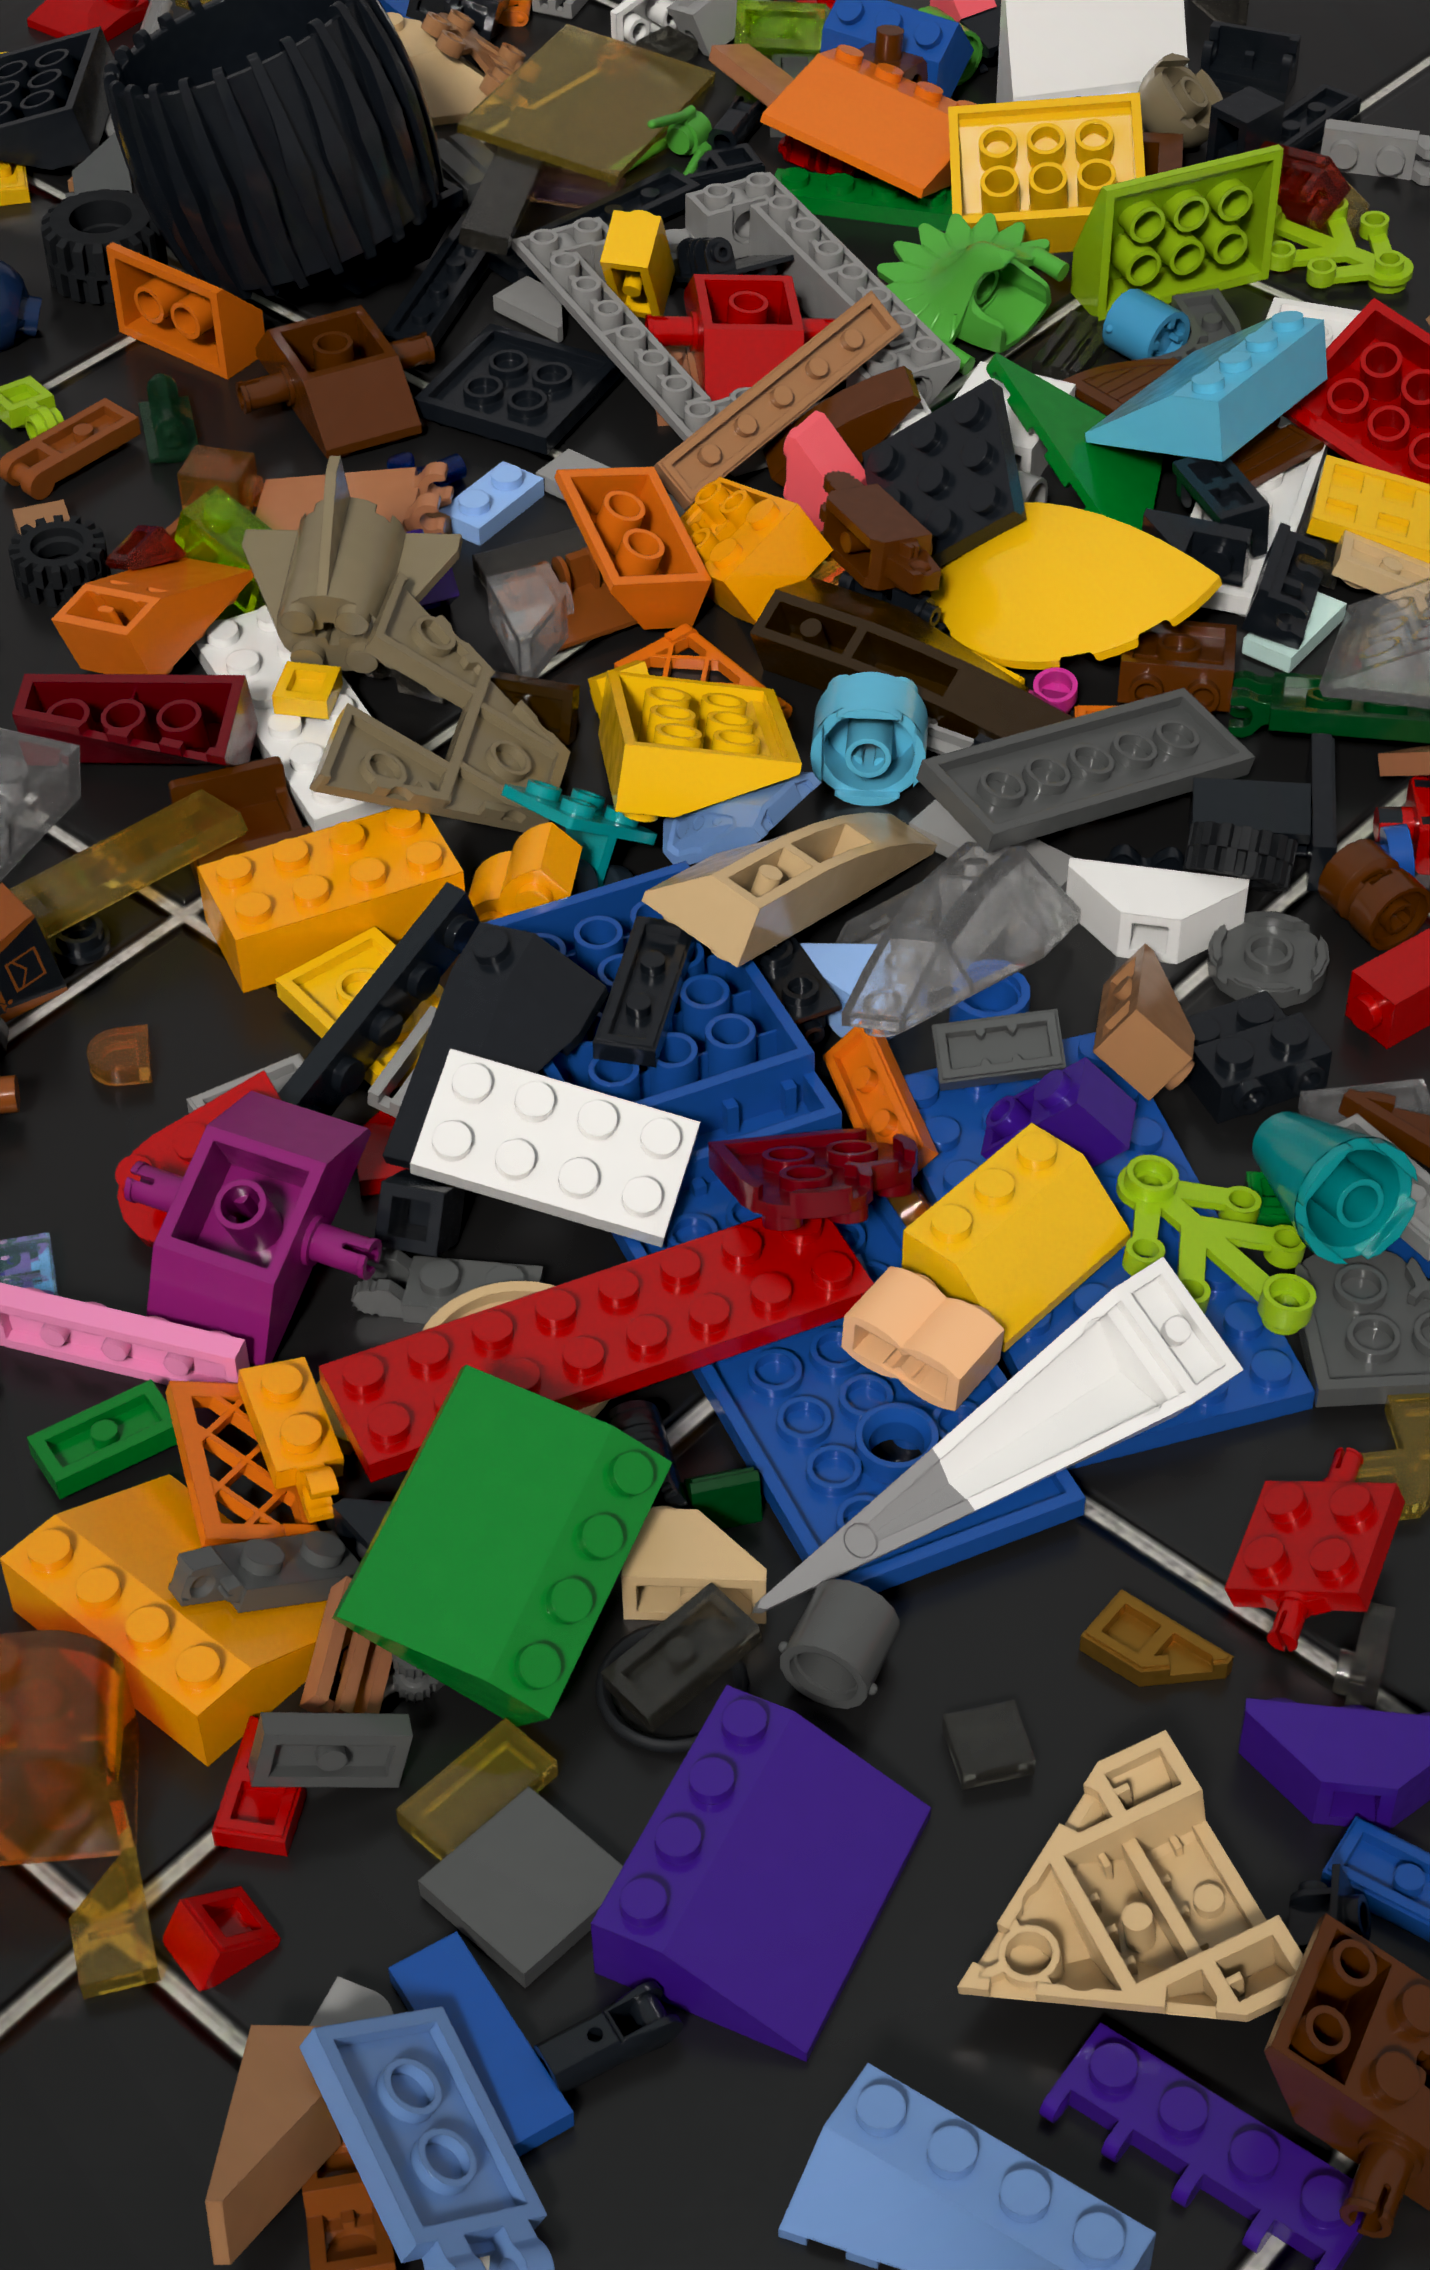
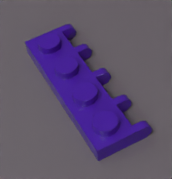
(1209, 2146)

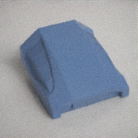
(733, 821)

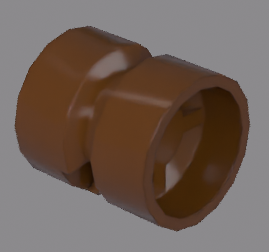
(1374, 894)

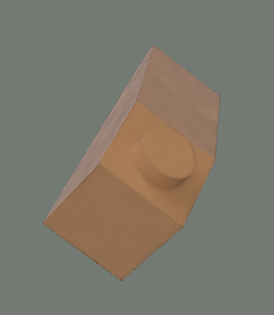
(1144, 1027)
(270, 2141)

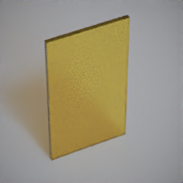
(586, 103)

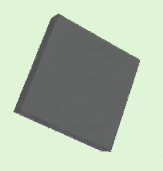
(523, 1886)

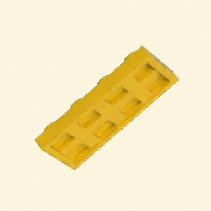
(1371, 505)

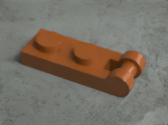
(68, 447)

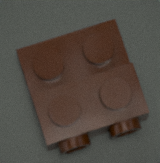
(1178, 657)

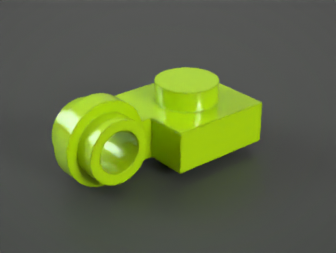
(28, 406)

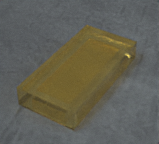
(475, 1788)

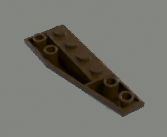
(828, 631)

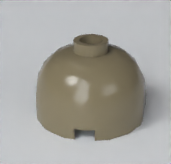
(1178, 100)

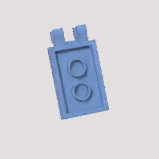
(428, 2142)

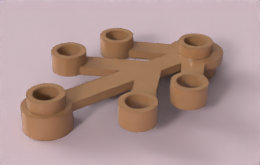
(459, 38)

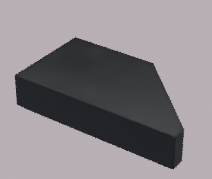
(727, 165)

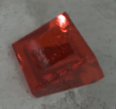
(145, 548)

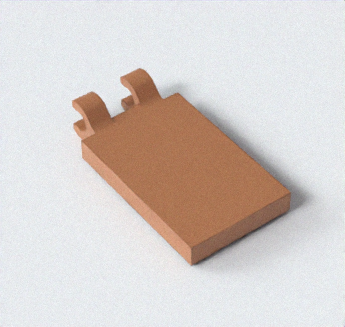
(394, 491)

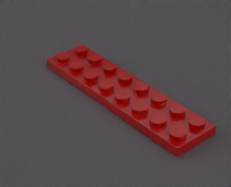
(602, 1332)

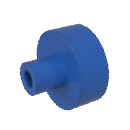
(1398, 843)

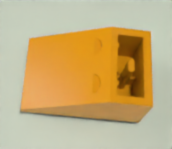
(751, 545)

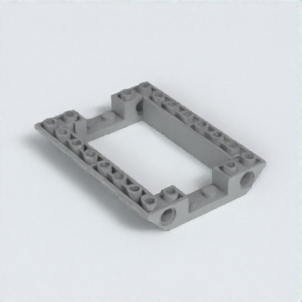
(756, 219)

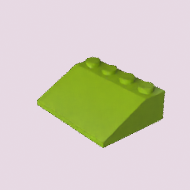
(1180, 231)

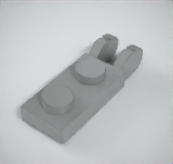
(1377, 150)

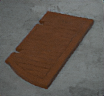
(1259, 459)

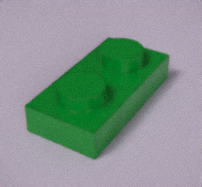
(103, 1439)

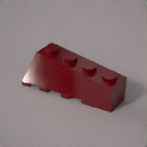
(142, 716)

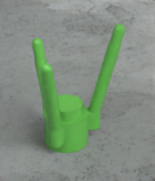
(685, 136)

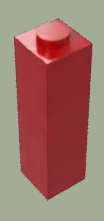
(1393, 992)

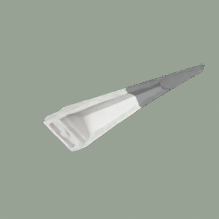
(1104, 1380)

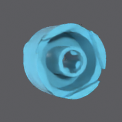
(869, 737)

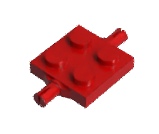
(1315, 1547)

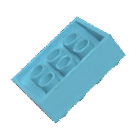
(1222, 392)

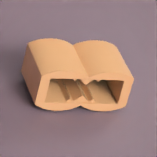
(922, 1337)

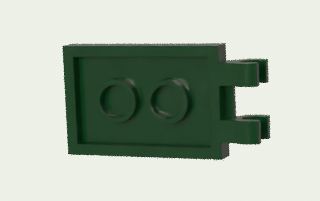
(1296, 705)

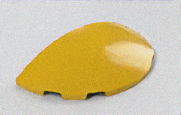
(1067, 589)

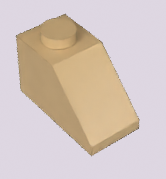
(681, 1555)

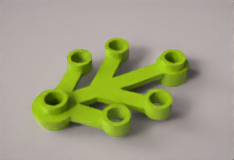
(1383, 268)
(1154, 1190)

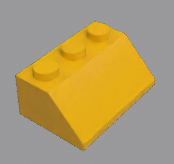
(1018, 1232)

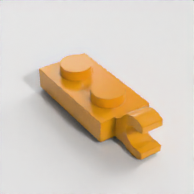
(294, 1432)

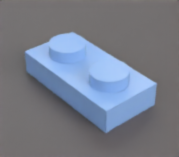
(493, 502)

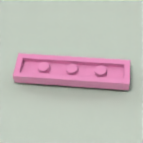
(116, 1339)

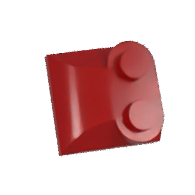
(68, 17)

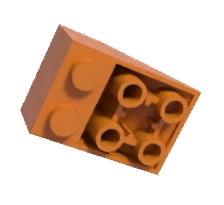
(147, 615)

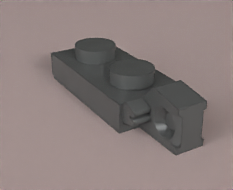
(263, 1571)

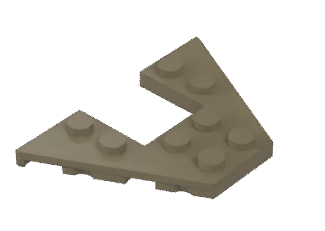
(489, 747)

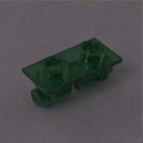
(167, 421)

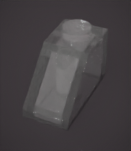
(530, 615)

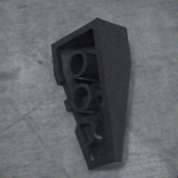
(503, 1002)

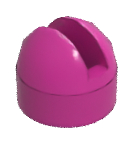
(1057, 687)

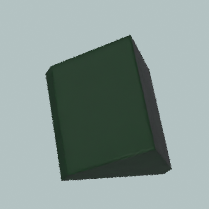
(726, 1496)

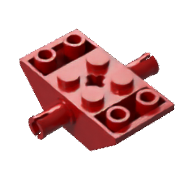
(737, 328)

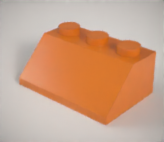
(183, 314)
(637, 543)

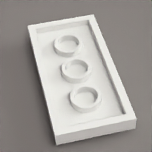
(555, 1147)

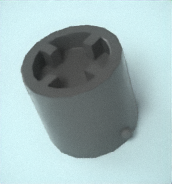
(839, 1644)

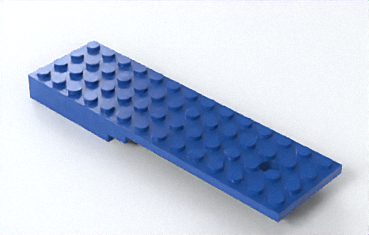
(802, 1402)

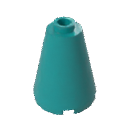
(1336, 1184)

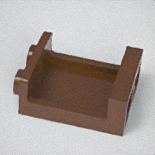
(255, 791)

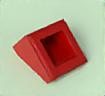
(218, 1936)

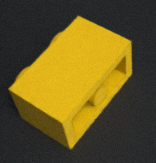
(638, 261)

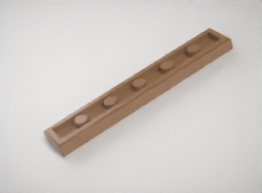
(778, 399)

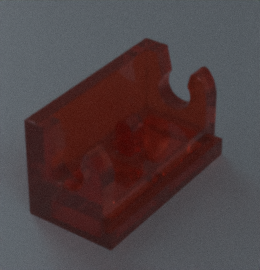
(1309, 186)

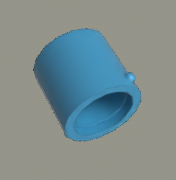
(1144, 326)

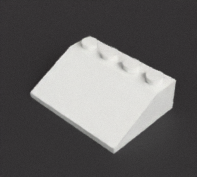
(1083, 46)

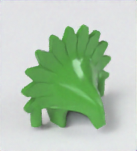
(974, 283)

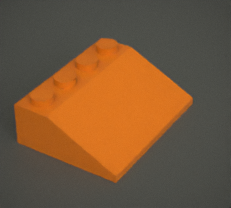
(869, 119)

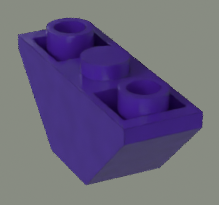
(1340, 1759)

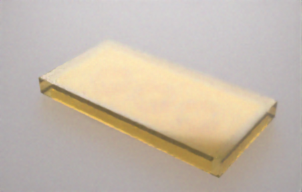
(129, 861)

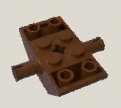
(340, 380)
(1358, 2068)

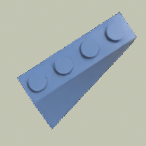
(933, 2192)

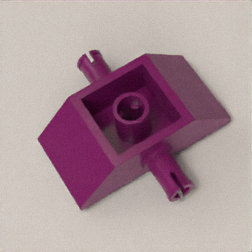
(284, 1176)

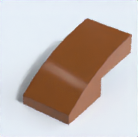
(343, 2221)

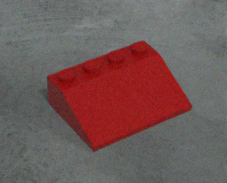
(1375, 395)

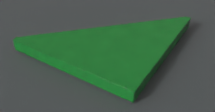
(1105, 477)

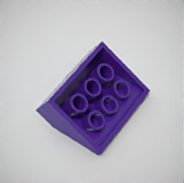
(759, 1875)

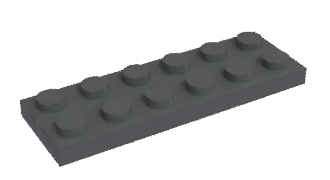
(1083, 768)

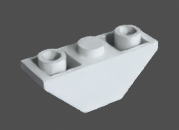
(1154, 906)

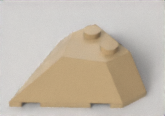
(447, 82)
(1138, 1907)

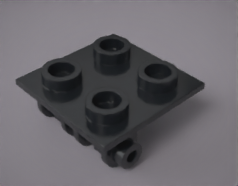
(717, 257)

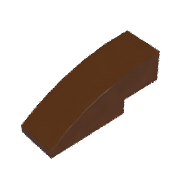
(859, 413)

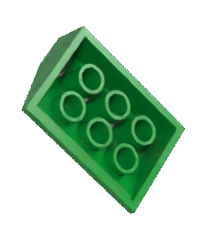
(503, 1544)

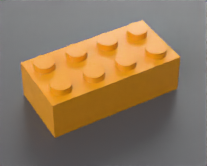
(322, 889)

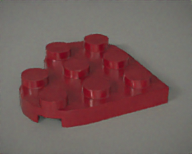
(813, 1174)

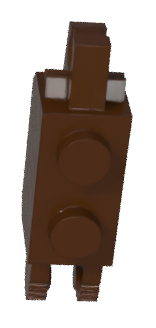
(876, 537)

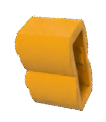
(530, 875)

